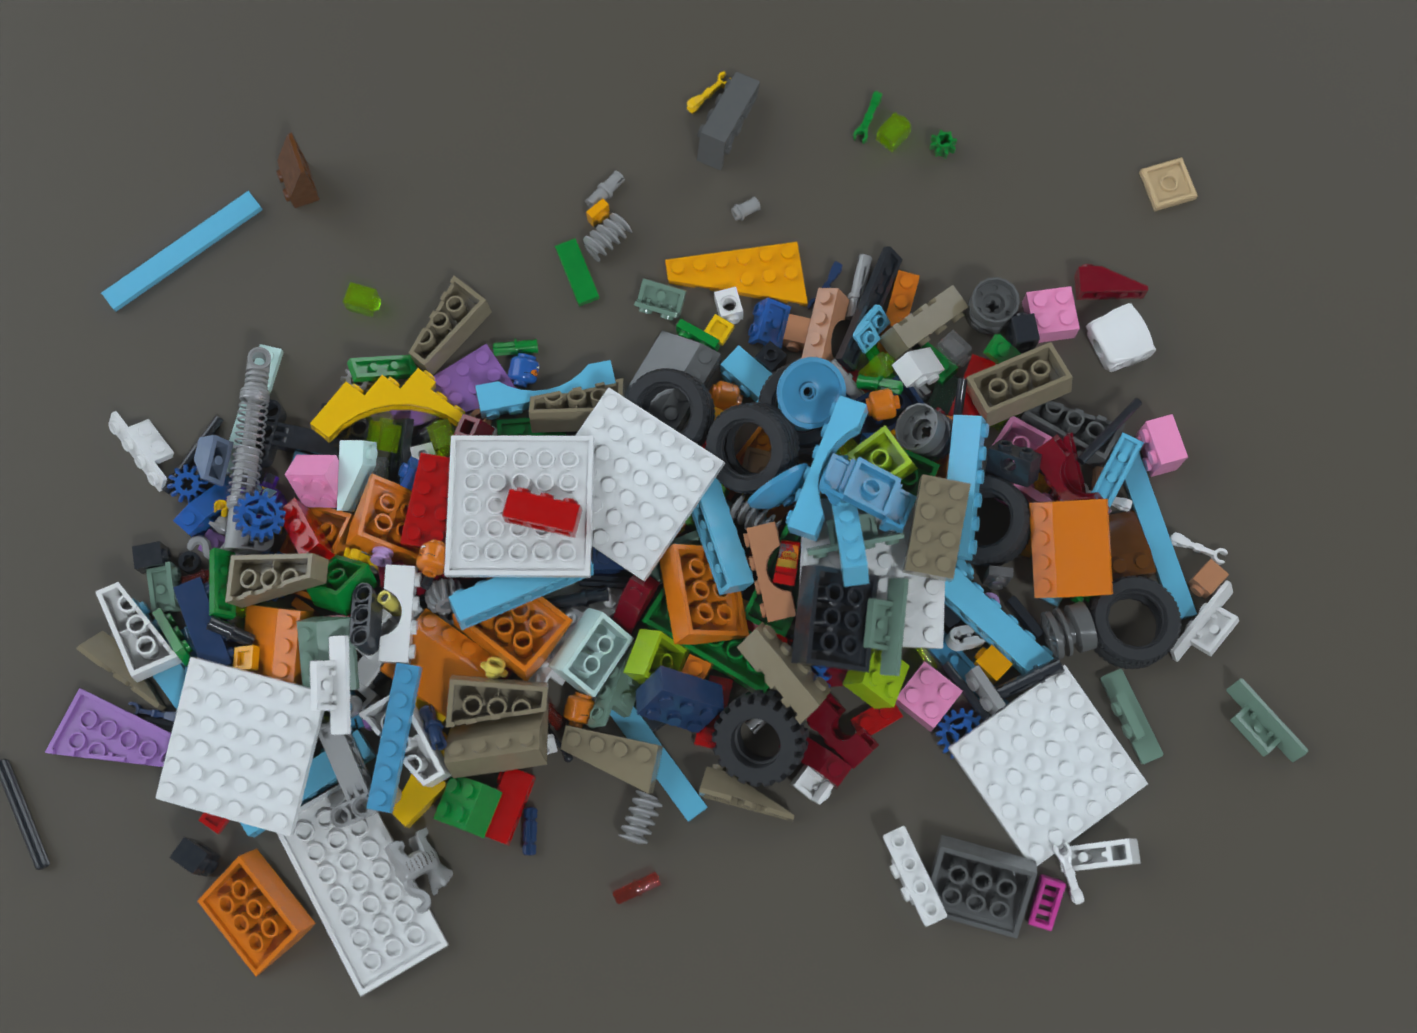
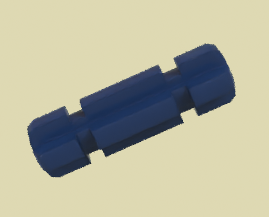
(530, 831)

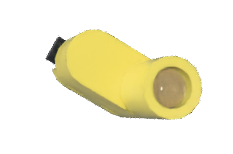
(390, 603)

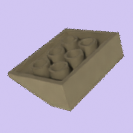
(497, 745)

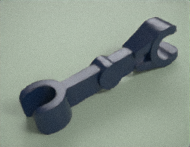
(833, 274)
(154, 713)

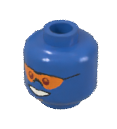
(523, 370)

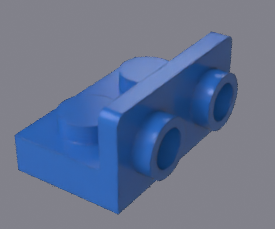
(769, 322)

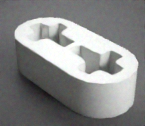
(968, 641)

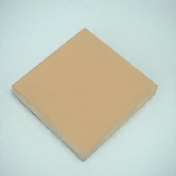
(1168, 184)

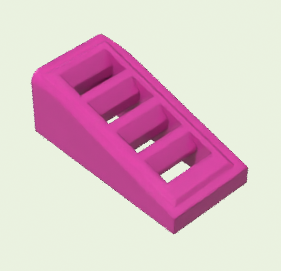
(1040, 890)

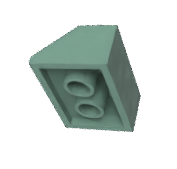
(314, 644)

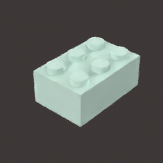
(591, 652)

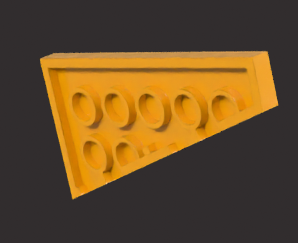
(755, 272)

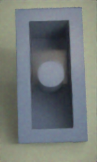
(213, 458)

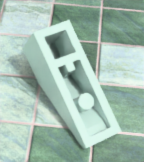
(356, 465)

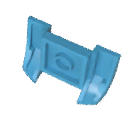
(867, 489)

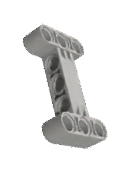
(349, 771)

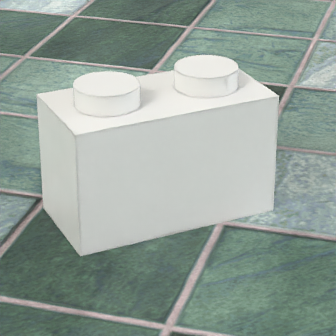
(918, 367)

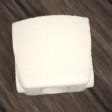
(1120, 338)

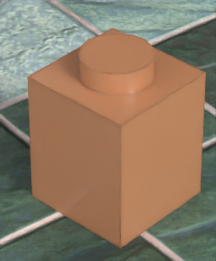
(796, 332)
(1207, 579)

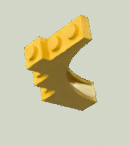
(385, 395)
(415, 797)

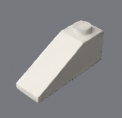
(1103, 854)

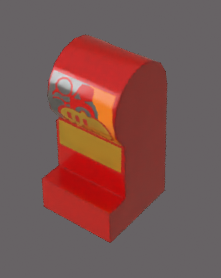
(787, 563)

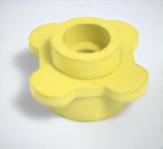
(494, 667)

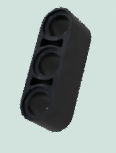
(366, 619)

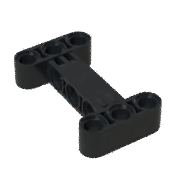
(301, 439)

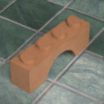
(828, 310)
(776, 602)

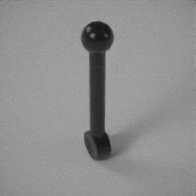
(567, 757)

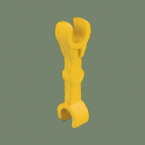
(695, 102)
(356, 554)

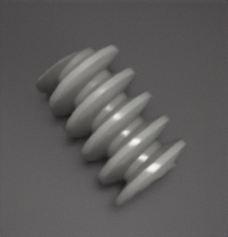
(605, 235)
(750, 516)
(640, 818)

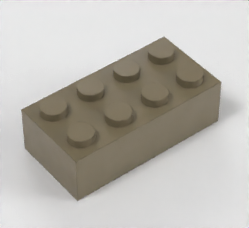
(1019, 384)
(936, 528)

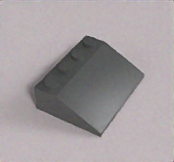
(680, 354)
(982, 885)

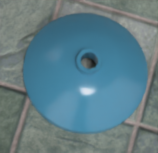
(825, 388)
(779, 489)

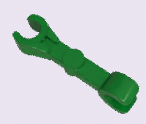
(863, 128)

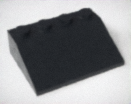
(832, 620)

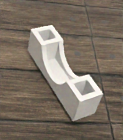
(398, 645)

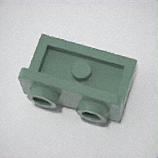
(661, 299)
(161, 584)

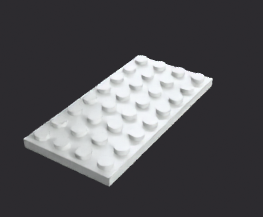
(359, 893)

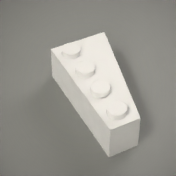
(136, 637)
(419, 756)

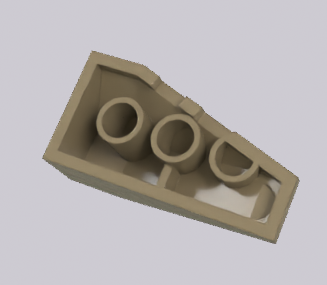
(105, 653)
(722, 788)

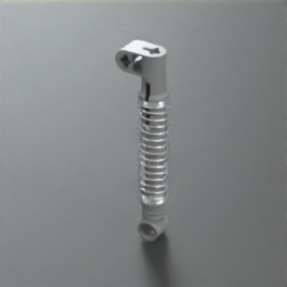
(247, 455)

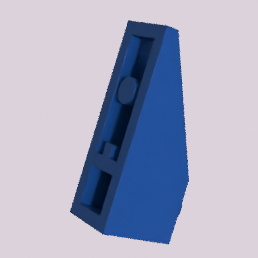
(199, 512)

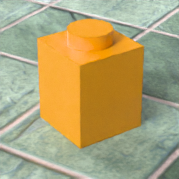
(992, 663)

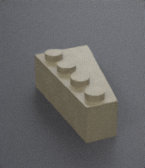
(923, 322)
(449, 326)
(568, 410)
(270, 576)
(795, 682)
(491, 699)
(619, 756)

